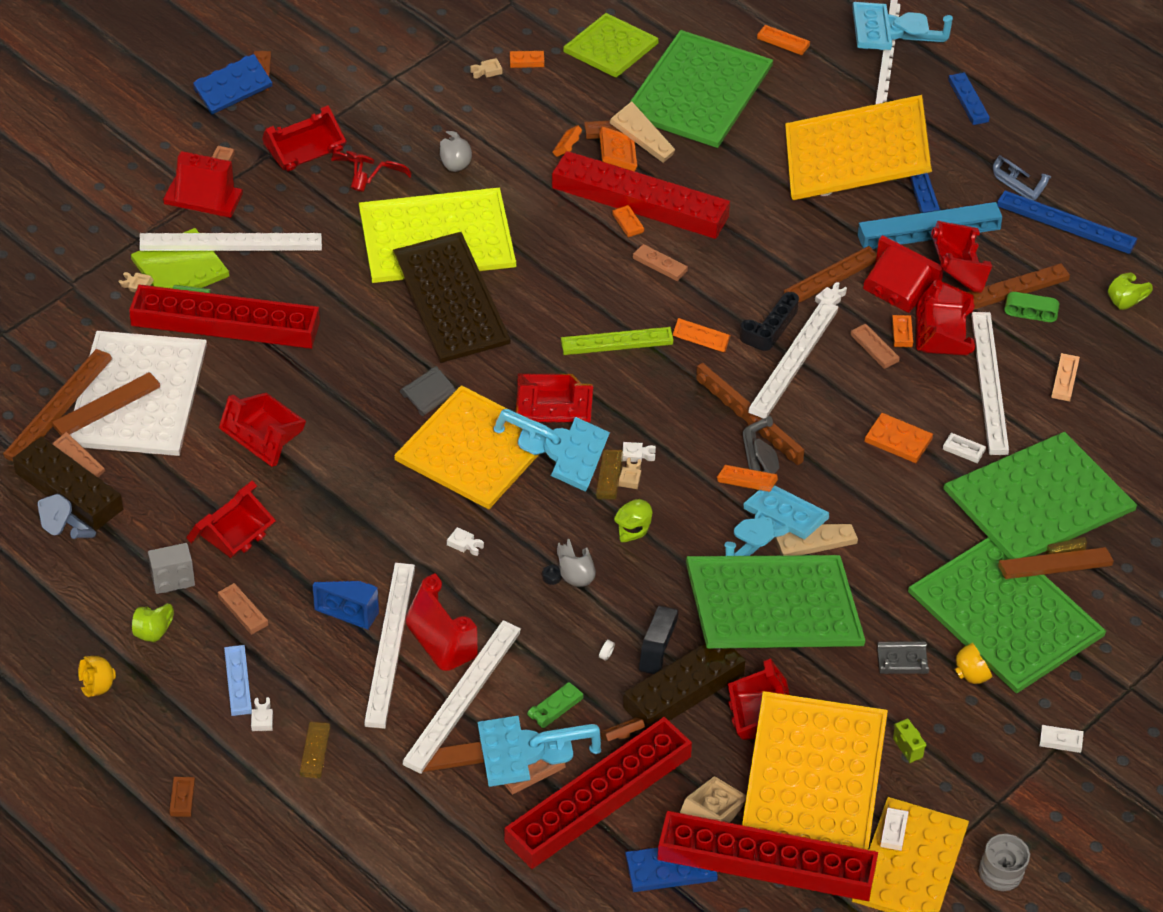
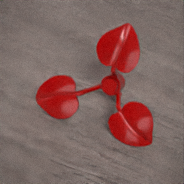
(360, 178)

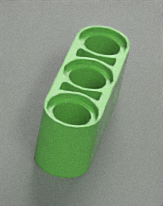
(1032, 307)

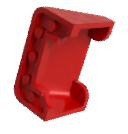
(304, 140)
(958, 254)
(943, 320)
(444, 639)

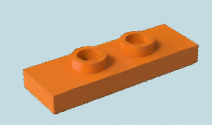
(783, 39)
(701, 335)
(747, 478)

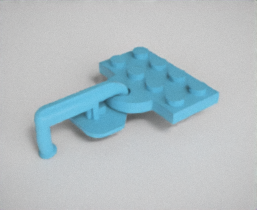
(877, 28)
(573, 449)
(775, 516)
(510, 750)

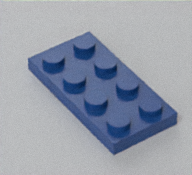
(651, 874)

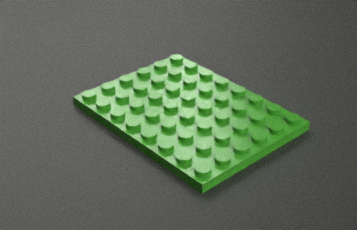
(700, 87)
(1039, 497)
(774, 601)
(1015, 623)

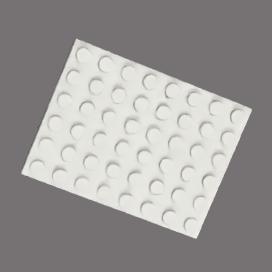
(158, 419)

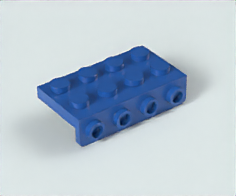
(232, 84)

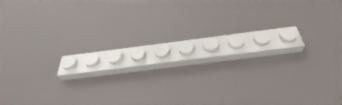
(887, 61)
(229, 241)
(793, 359)
(990, 383)
(389, 646)
(461, 697)

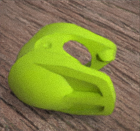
(1126, 294)
(633, 515)
(152, 624)

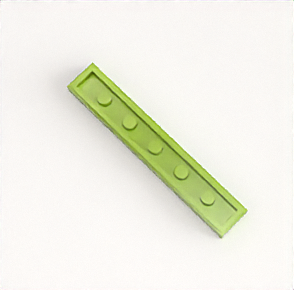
(617, 340)

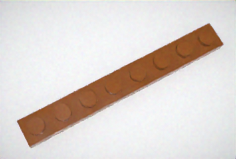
(60, 402)
(740, 406)

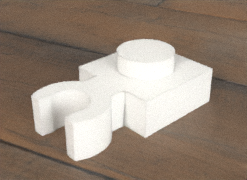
(831, 295)
(636, 451)
(464, 540)
(262, 716)

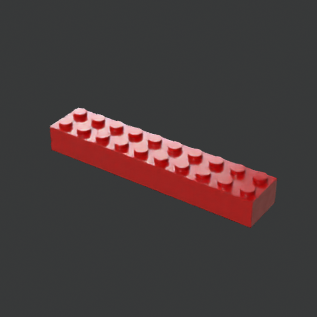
(643, 194)
(224, 316)
(597, 792)
(767, 856)

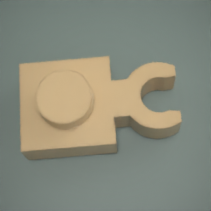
(488, 68)
(132, 282)
(630, 475)

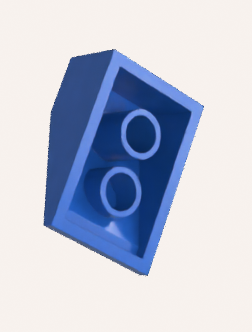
(347, 601)

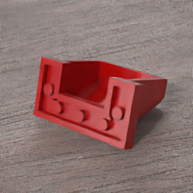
(203, 185)
(901, 274)
(553, 398)
(261, 425)
(235, 523)
(747, 697)

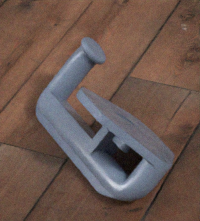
(1012, 182)
(54, 514)

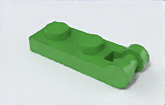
(555, 705)

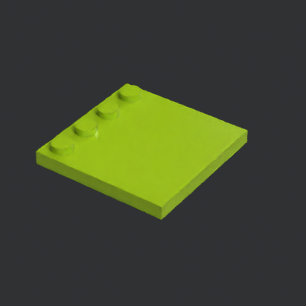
(610, 45)
(181, 267)

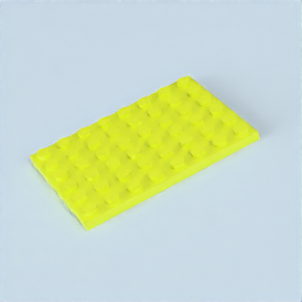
(421, 218)

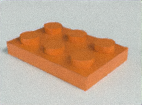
(617, 149)
(898, 437)

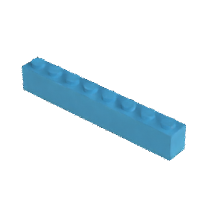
(919, 226)

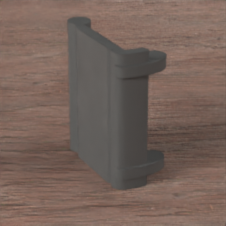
(428, 390)
(902, 658)

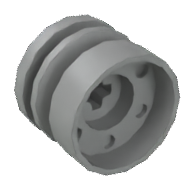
(1004, 862)

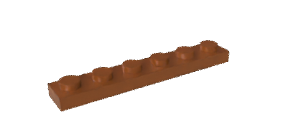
(1023, 284)

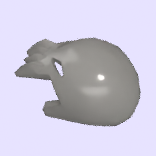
(455, 153)
(573, 569)

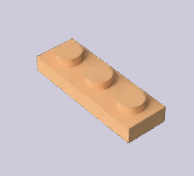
(1065, 377)

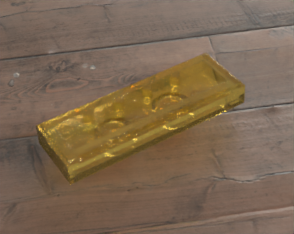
(609, 474)
(315, 750)

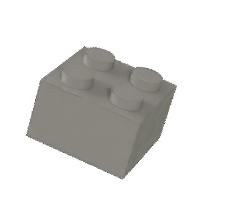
(171, 568)

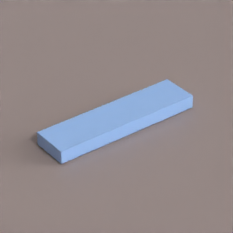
(238, 680)

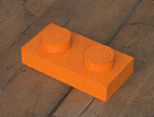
(526, 59)
(566, 142)
(902, 331)

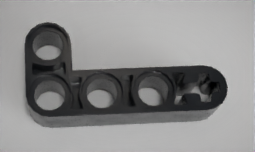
(765, 335)
(657, 639)

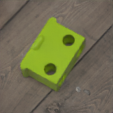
(909, 740)

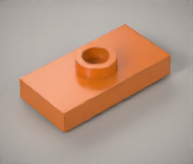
(628, 221)

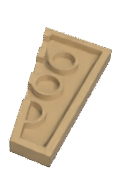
(642, 131)
(823, 538)

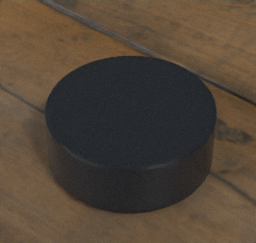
(551, 575)

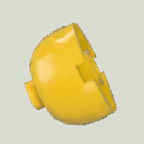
(971, 665)
(96, 675)

